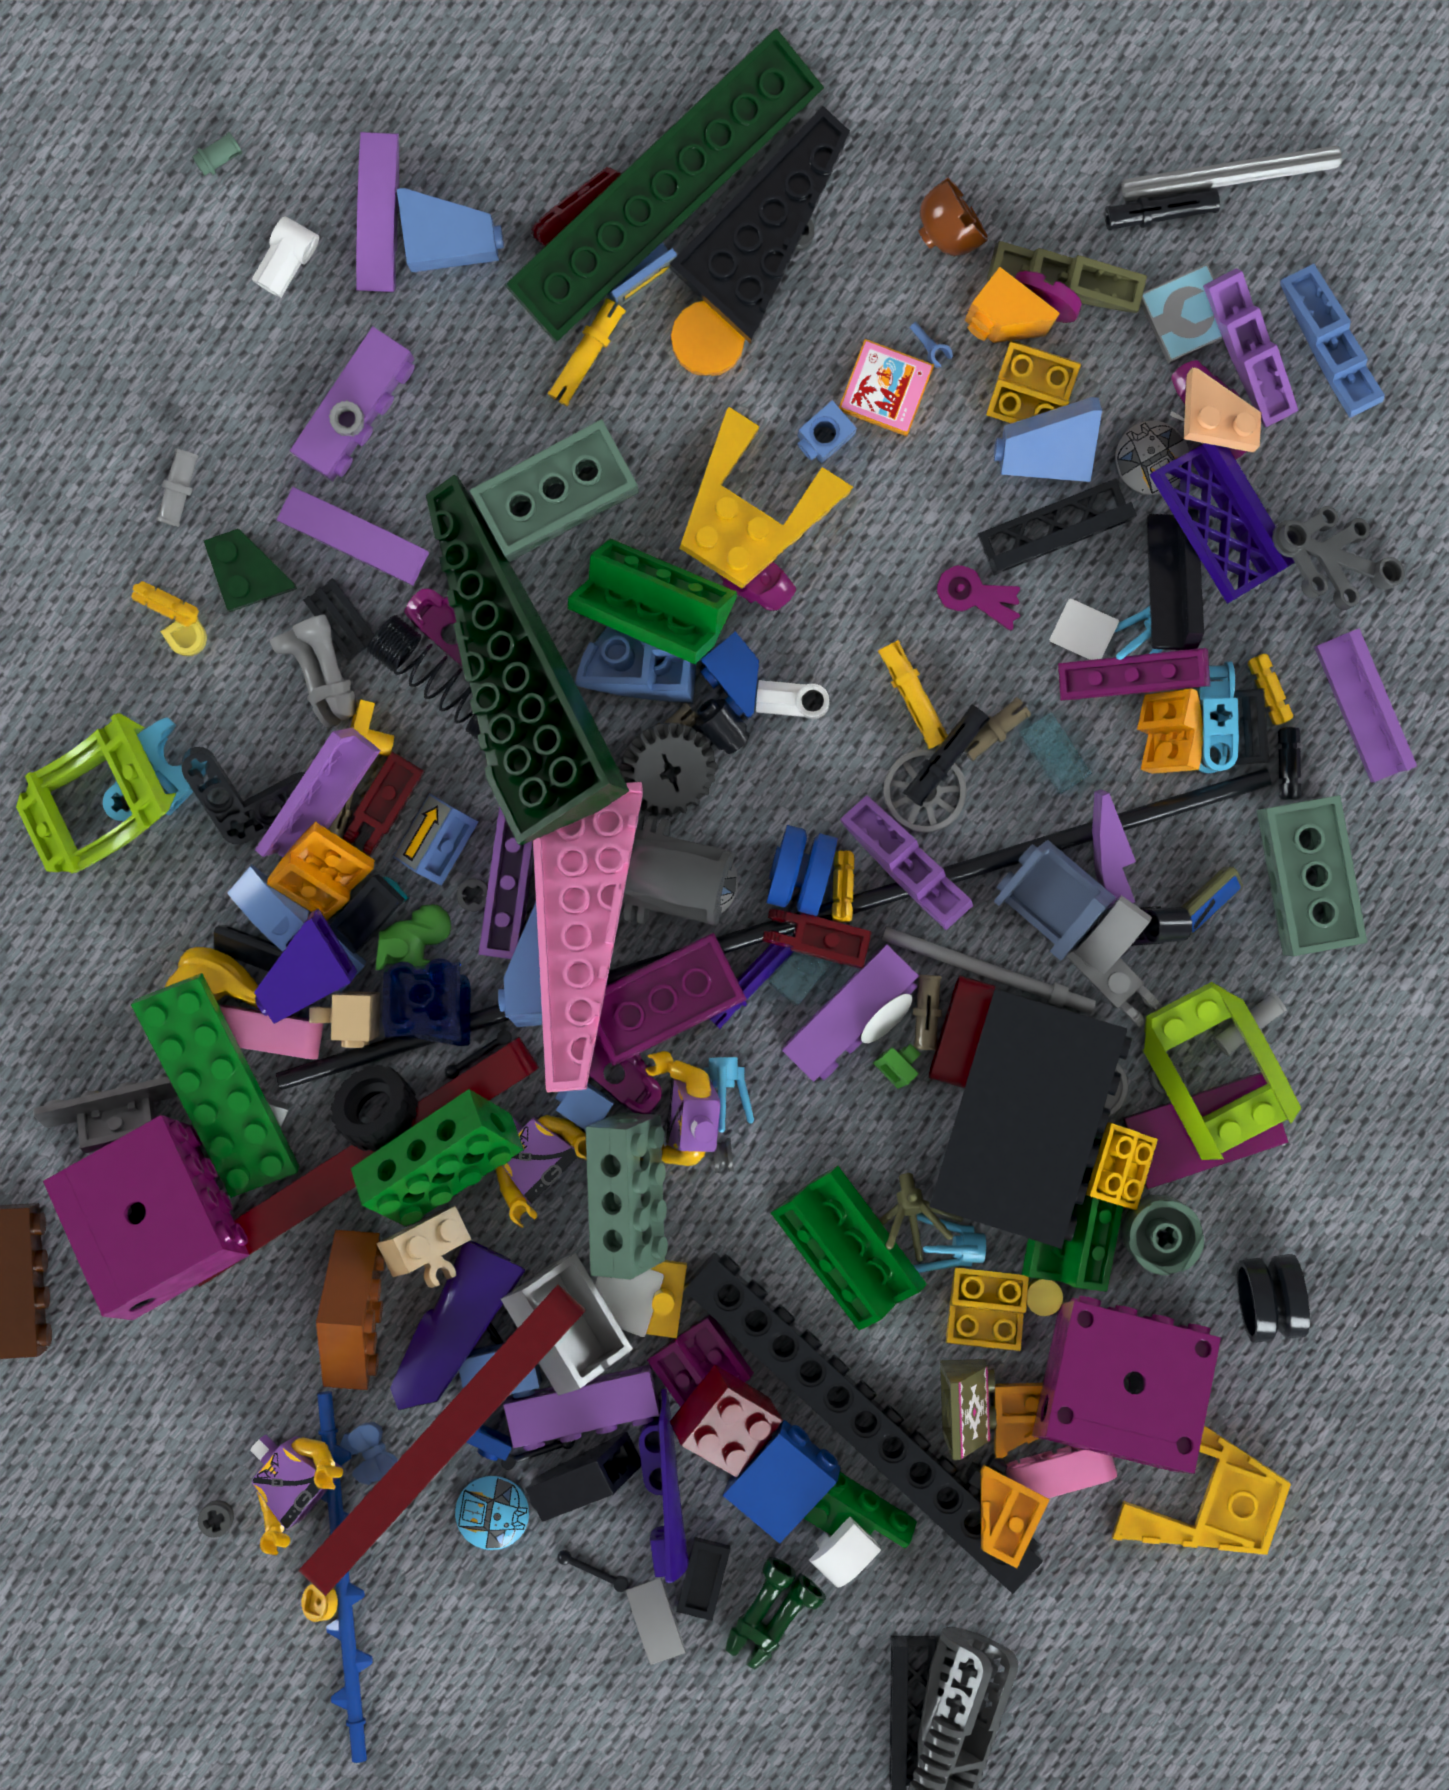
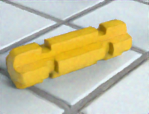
(165, 603)
(1274, 693)
(843, 886)

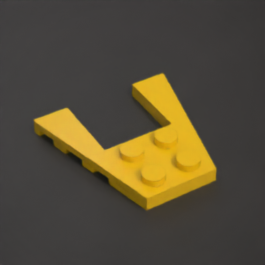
(734, 534)
(1236, 1511)

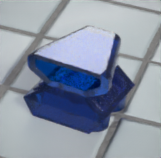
(427, 1002)

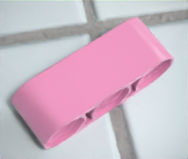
(288, 1037)
(1063, 1471)

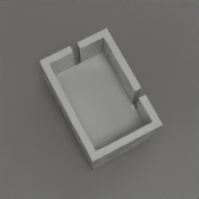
(590, 1343)

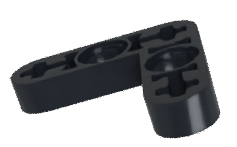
(234, 807)

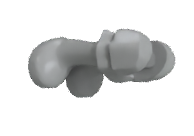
(313, 647)

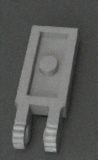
(1117, 986)

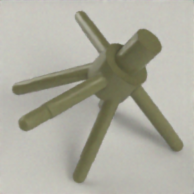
(910, 1204)

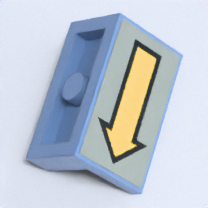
(643, 275)
(435, 839)

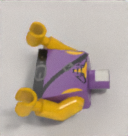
(691, 1113)
(548, 1151)
(290, 1484)

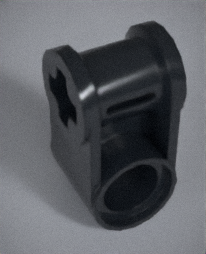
(1165, 926)

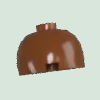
(950, 221)

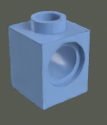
(830, 417)
(584, 1106)

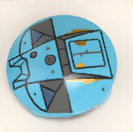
(492, 1512)

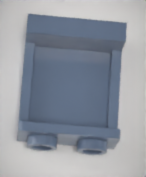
(1055, 896)

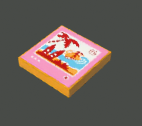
(886, 387)

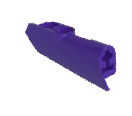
(454, 1324)
(666, 1541)

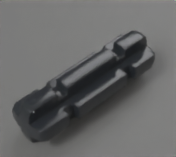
(1289, 763)

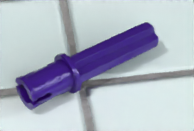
(755, 976)

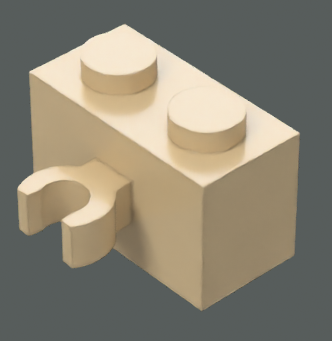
(352, 1017)
(425, 1244)

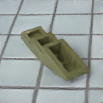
(1090, 279)

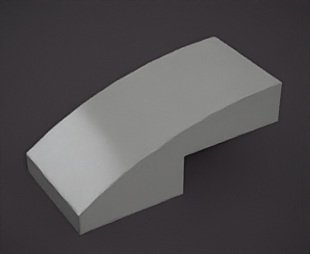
(1113, 934)
(655, 1621)

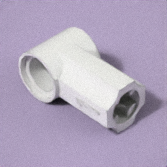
(289, 248)
(787, 698)

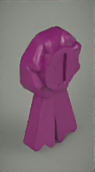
(962, 589)

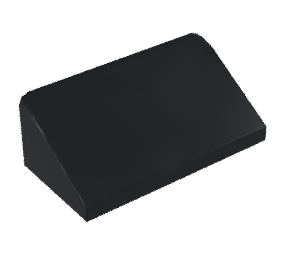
(246, 947)

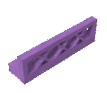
(1365, 705)
(321, 790)

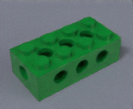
(437, 1158)

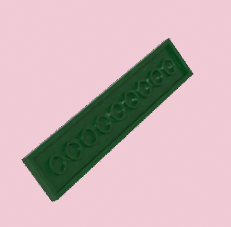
(664, 185)

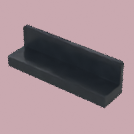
(1174, 585)

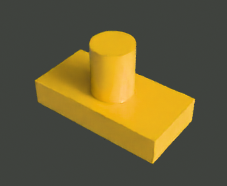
(361, 723)
(668, 1300)

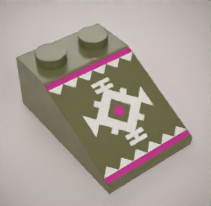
(966, 1405)

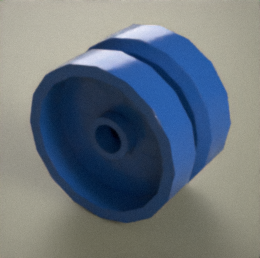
(797, 869)

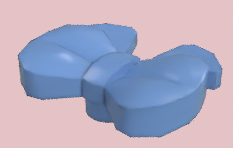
(377, 1461)

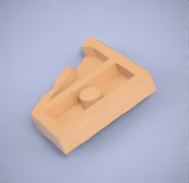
(1219, 415)

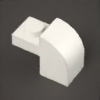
(844, 1553)

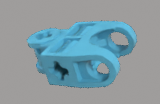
(1224, 732)
(169, 776)

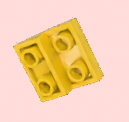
(1031, 383)
(1121, 1166)
(987, 1309)

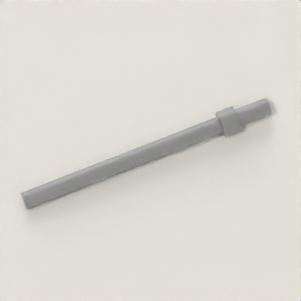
(1056, 994)

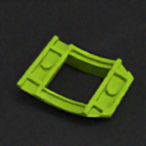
(134, 775)
(1240, 1118)

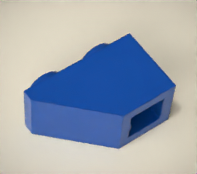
(735, 671)

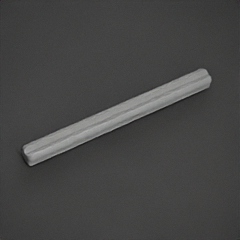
(1231, 173)

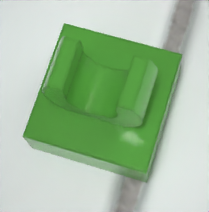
(897, 1065)

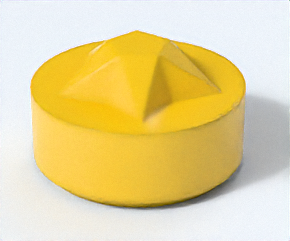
(318, 1606)

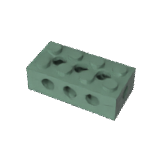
(561, 466)
(1335, 882)
(614, 1195)

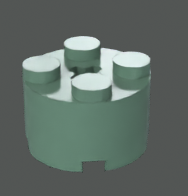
(1160, 1255)

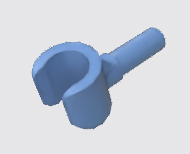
(930, 345)

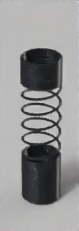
(395, 644)

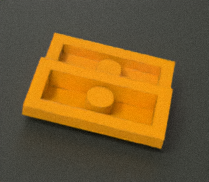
(1173, 731)
(320, 871)

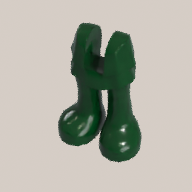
(749, 1625)

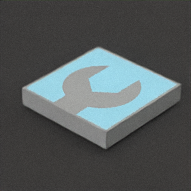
(1182, 314)

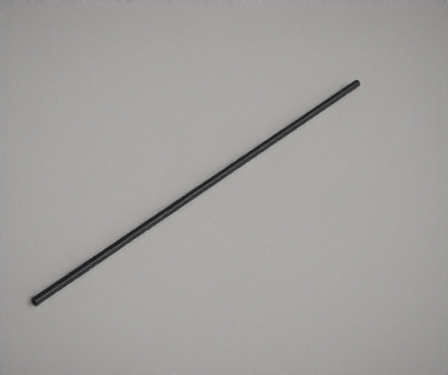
(861, 902)

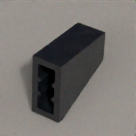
(584, 1478)

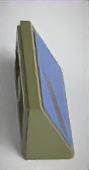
(1213, 896)

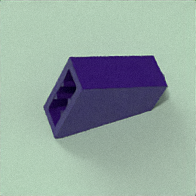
(305, 971)

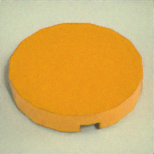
(705, 341)

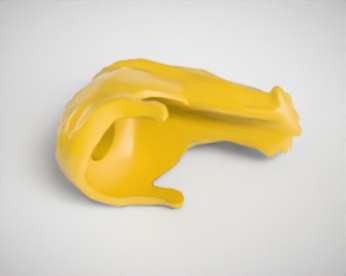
(221, 972)

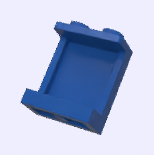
(783, 1481)

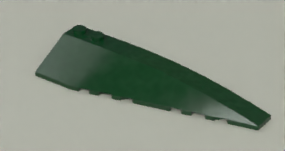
(532, 721)

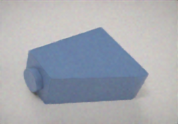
(445, 233)
(1052, 443)

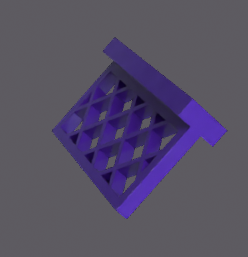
(1237, 509)

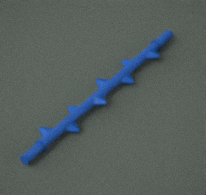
(347, 1593)

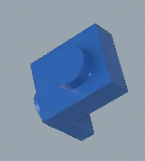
(491, 1443)

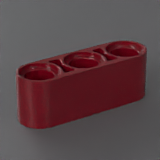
(961, 1031)

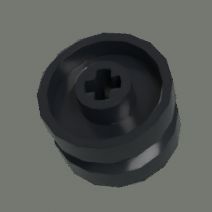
(1273, 1298)

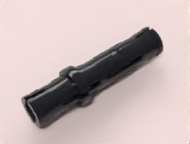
(1149, 211)
(946, 755)

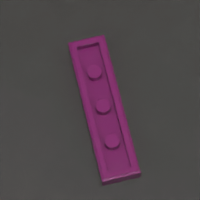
(1134, 674)

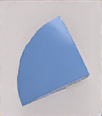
(635, 669)

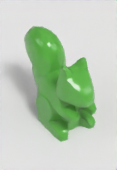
(407, 939)

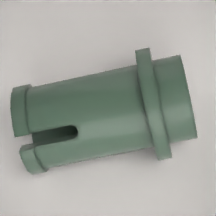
(216, 154)

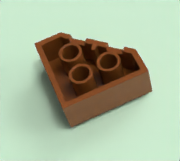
(350, 1311)

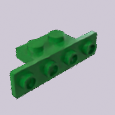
(866, 1508)

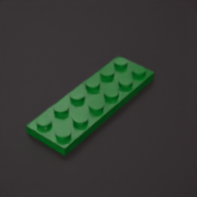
(215, 1085)

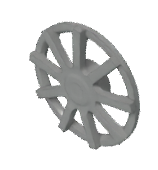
(933, 798)

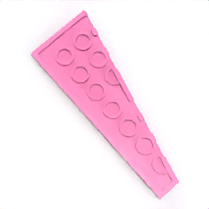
(578, 908)

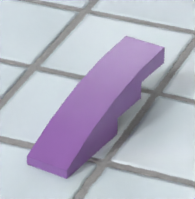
(377, 211)
(1250, 347)
(353, 536)
(1110, 847)
(906, 862)

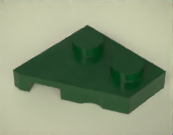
(244, 571)

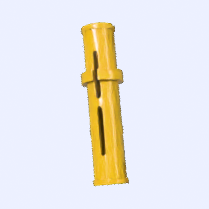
(586, 352)
(910, 688)

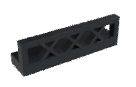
(1065, 536)
(899, 1705)

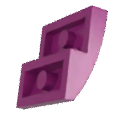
(693, 1354)

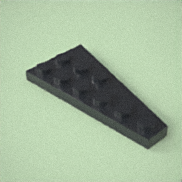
(751, 241)

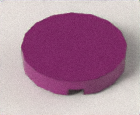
(1057, 296)

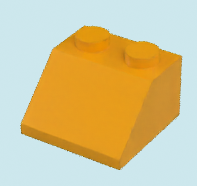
(1009, 311)

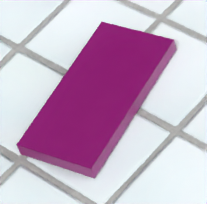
(667, 999)
(1175, 1152)

